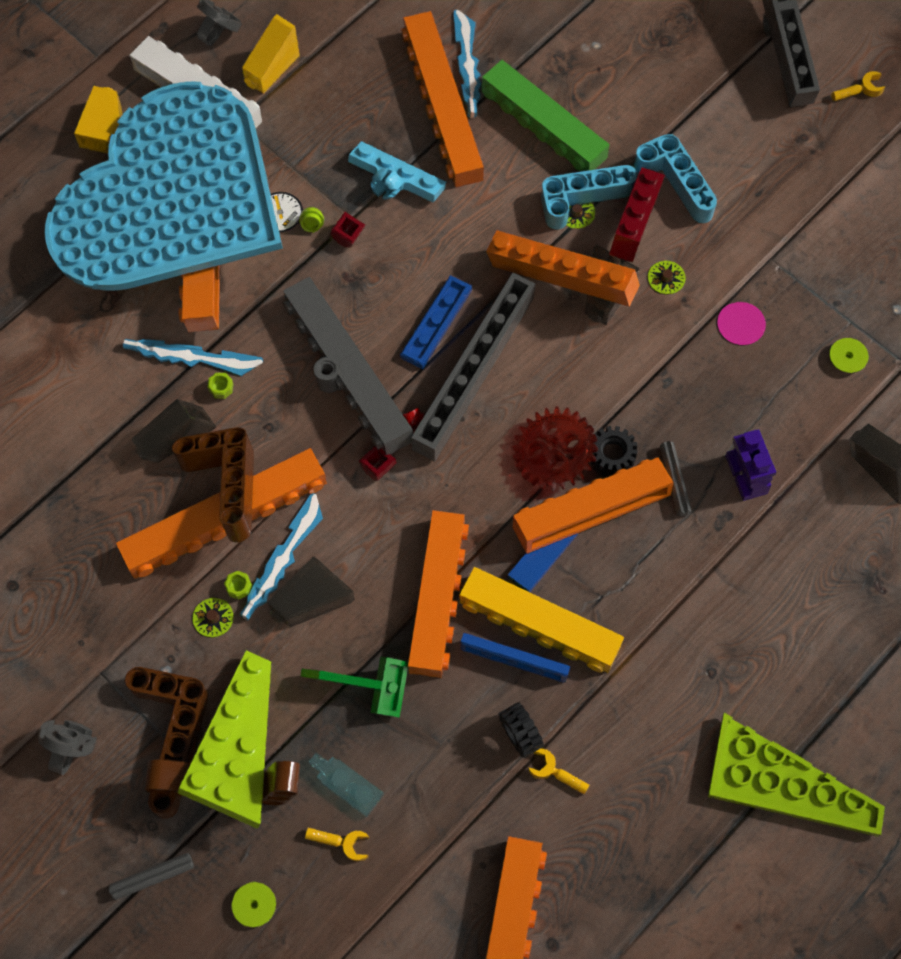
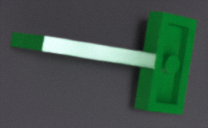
(388, 685)

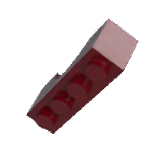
(636, 214)

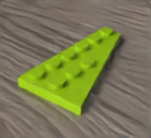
(231, 757)
(776, 780)

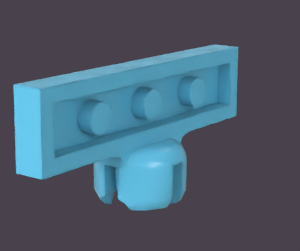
(395, 175)

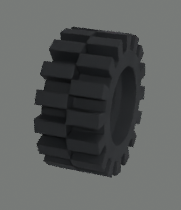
(621, 439)
(521, 729)

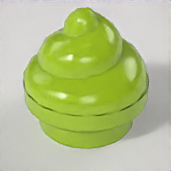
(311, 219)

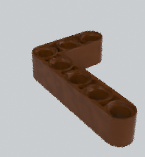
(236, 456)
(176, 733)
(279, 780)

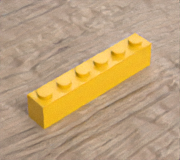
(541, 620)

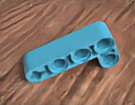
(617, 181)
(698, 201)

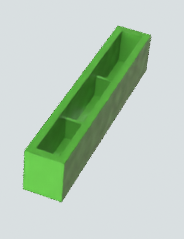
(544, 117)

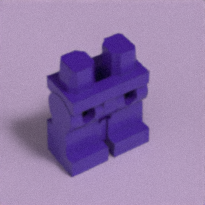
(753, 462)

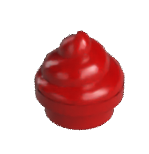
(414, 418)

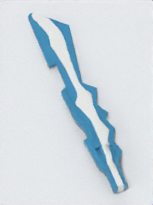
(467, 63)
(191, 355)
(282, 557)

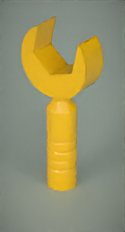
(865, 86)
(559, 774)
(336, 840)

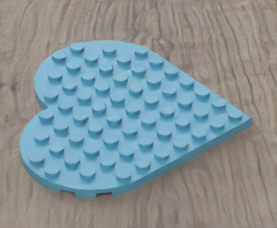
(172, 199)

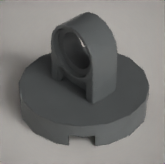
(215, 22)
(65, 743)

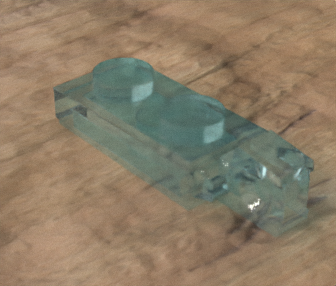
(347, 784)

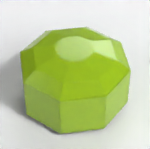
(220, 385)
(238, 585)

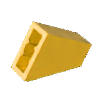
(271, 55)
(99, 119)

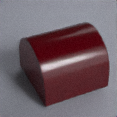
(347, 230)
(377, 463)

